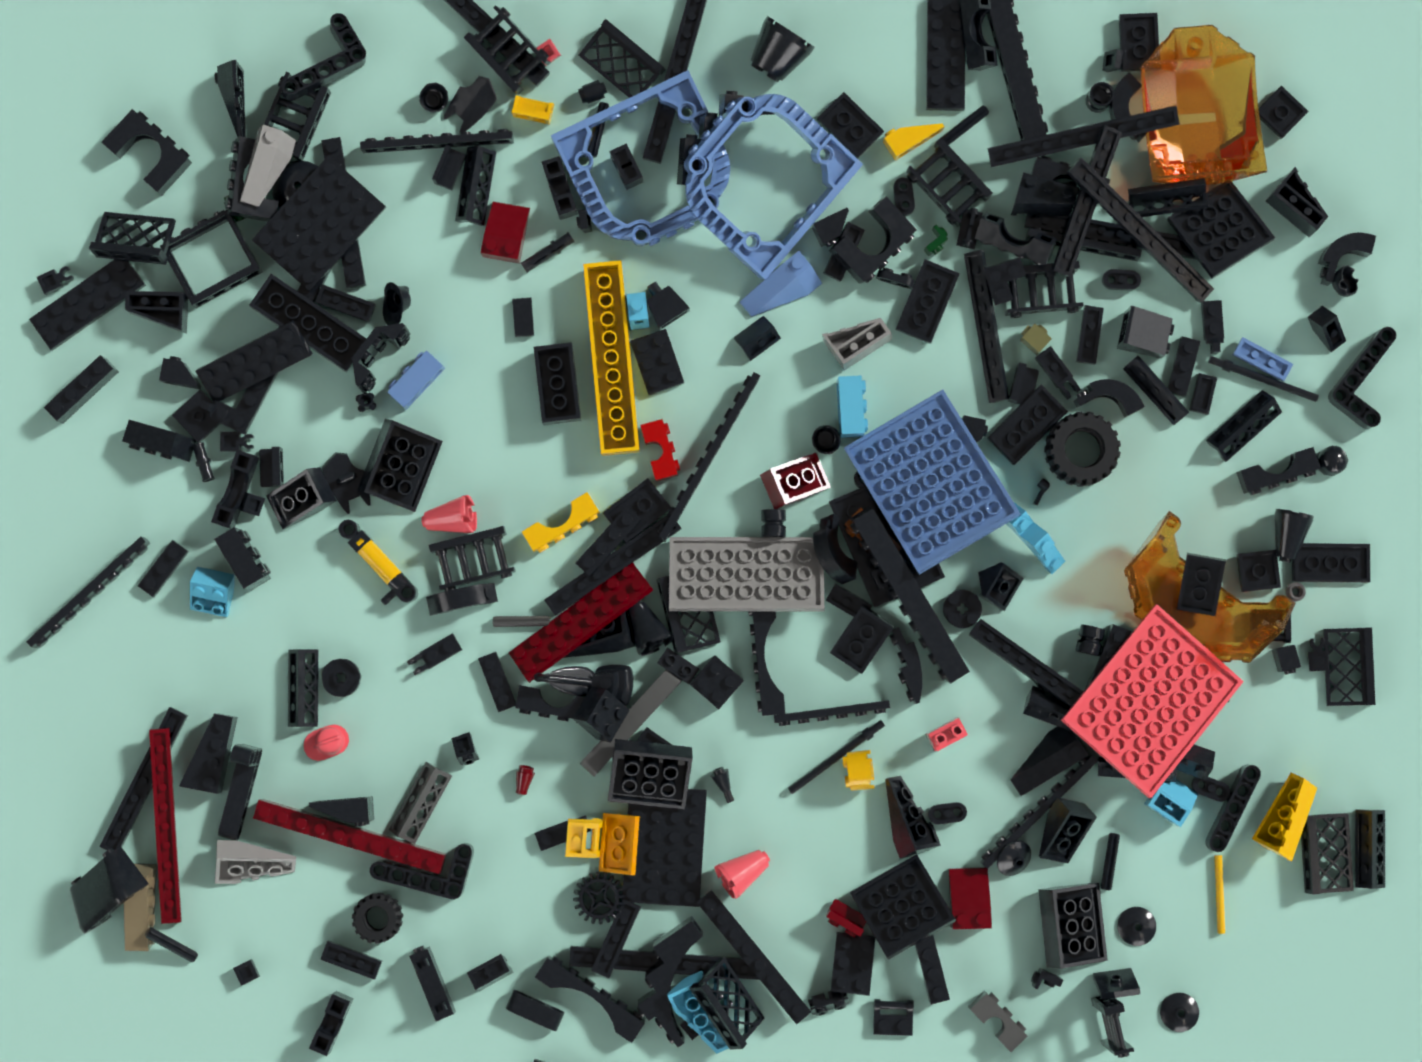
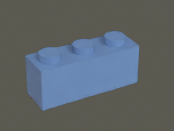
(415, 379)

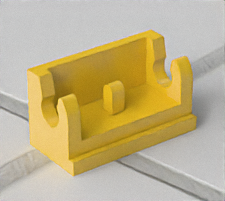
(532, 110)

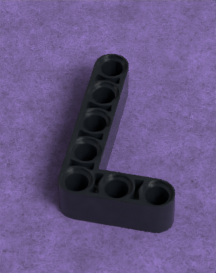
(329, 64)
(1359, 376)
(247, 763)
(425, 886)

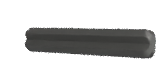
(520, 621)

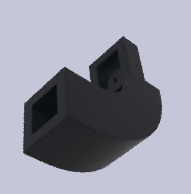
(1120, 104)
(1352, 243)
(1119, 392)
(829, 553)
(461, 598)

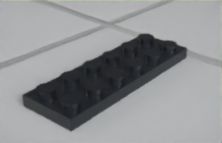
(945, 56)
(86, 302)
(254, 362)

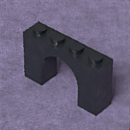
(136, 128)
(242, 151)
(897, 231)

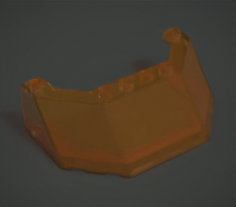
(1238, 628)

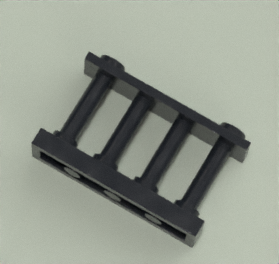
(490, 53)
(312, 114)
(967, 178)
(1031, 273)
(477, 539)
(1110, 1012)

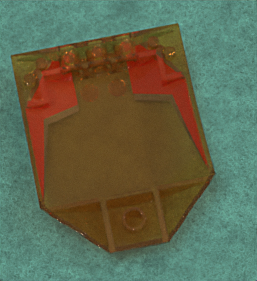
(1216, 108)

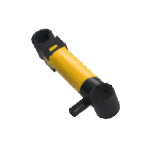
(379, 562)

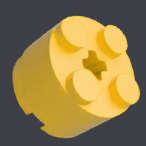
(859, 770)

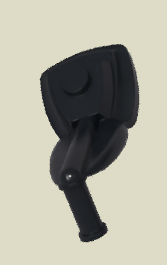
(579, 680)

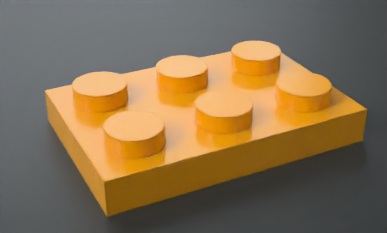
(619, 844)

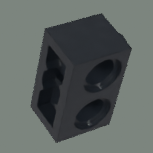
(626, 166)

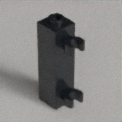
(432, 983)

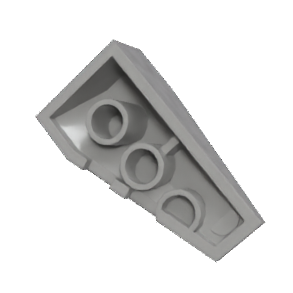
(269, 158)
(243, 860)

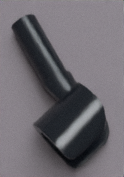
(1043, 485)

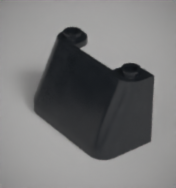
(105, 888)

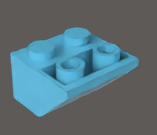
(211, 591)
(1173, 802)

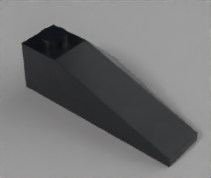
(231, 85)
(610, 639)
(909, 828)

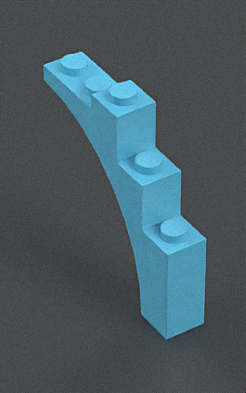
(1036, 540)

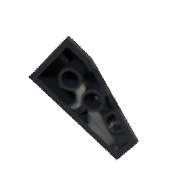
(1052, 756)

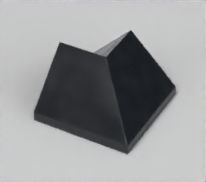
(999, 585)

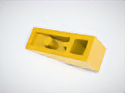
(906, 139)

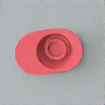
(326, 742)

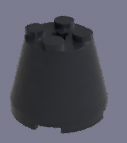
(778, 50)

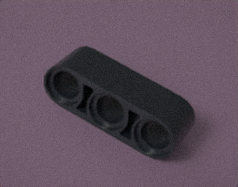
(534, 1010)

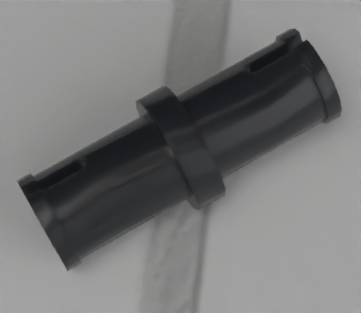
(203, 462)

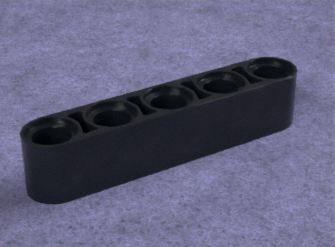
(1225, 814)

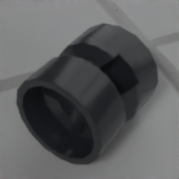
(1099, 97)
(773, 523)
(1090, 640)

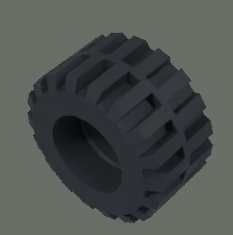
(361, 923)

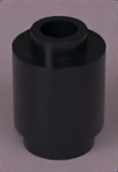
(592, 92)

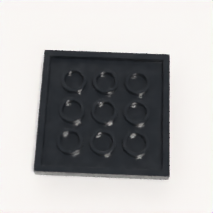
(1223, 231)
(902, 906)

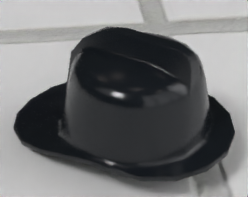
(395, 302)

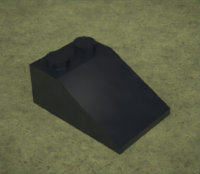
(301, 497)
(350, 810)
(1065, 829)

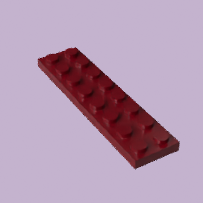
(580, 622)

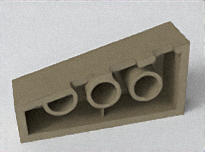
(140, 912)

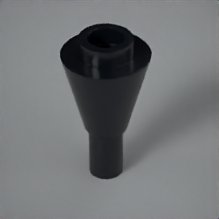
(721, 778)

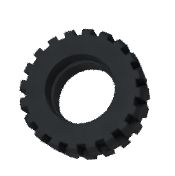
(1100, 431)

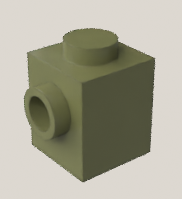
(1035, 338)

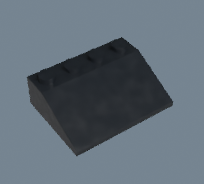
(400, 465)
(650, 774)
(1072, 925)

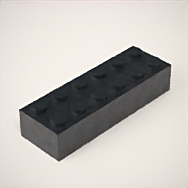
(318, 327)

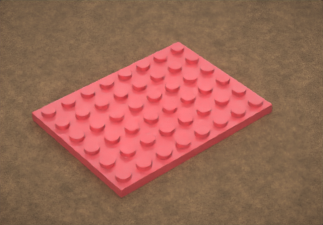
(1152, 701)

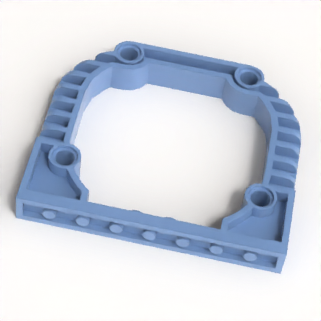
(573, 144)
(836, 167)

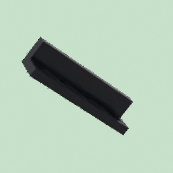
(471, 184)
(1166, 195)
(1242, 422)
(298, 688)
(1368, 848)

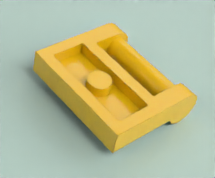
(577, 838)

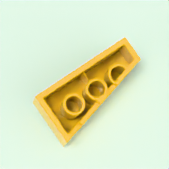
(1286, 817)

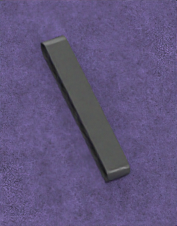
(635, 718)

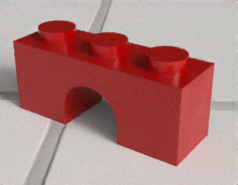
(656, 433)

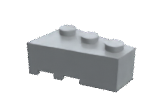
(857, 342)

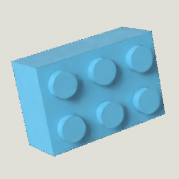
(851, 406)

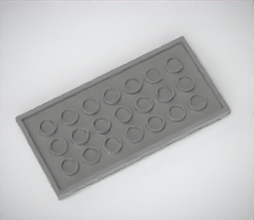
(745, 574)

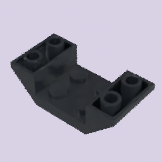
(376, 342)

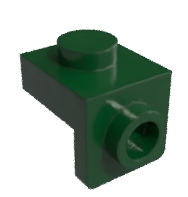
(936, 246)

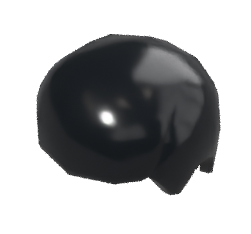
(433, 97)
(1344, 282)
(826, 439)
(1332, 460)

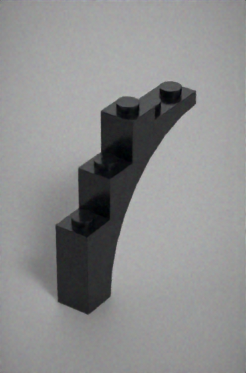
(705, 123)
(670, 949)

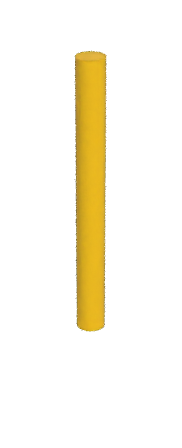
(1219, 894)

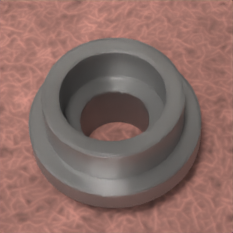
(1301, 591)

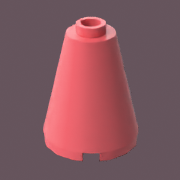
(452, 516)
(742, 872)

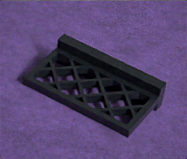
(629, 46)
(128, 251)
(674, 624)
(1367, 667)
(1311, 859)
(719, 1013)

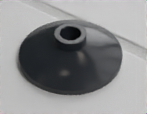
(1014, 858)
(1127, 923)
(1170, 1008)

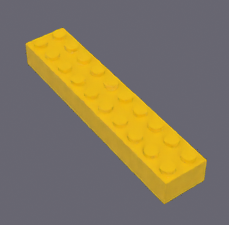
(611, 358)

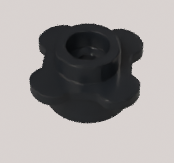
(365, 397)

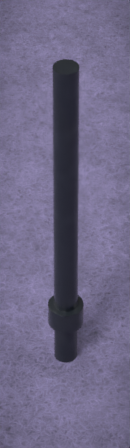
(1228, 366)
(866, 734)

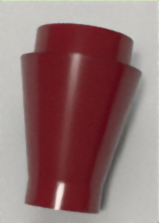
(524, 777)

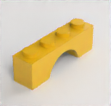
(582, 510)

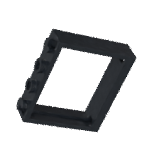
(188, 235)

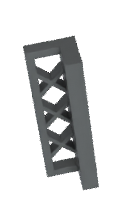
(416, 802)

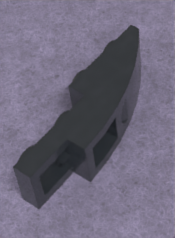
(912, 672)

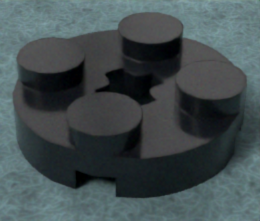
(970, 601)
(330, 678)

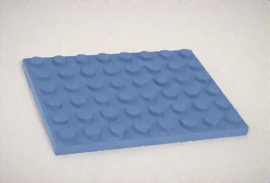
(932, 481)

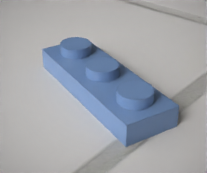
(1262, 359)

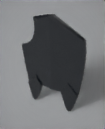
(472, 102)
(344, 480)

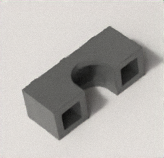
(986, 1007)

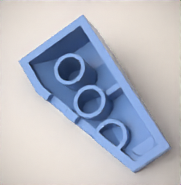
(787, 283)

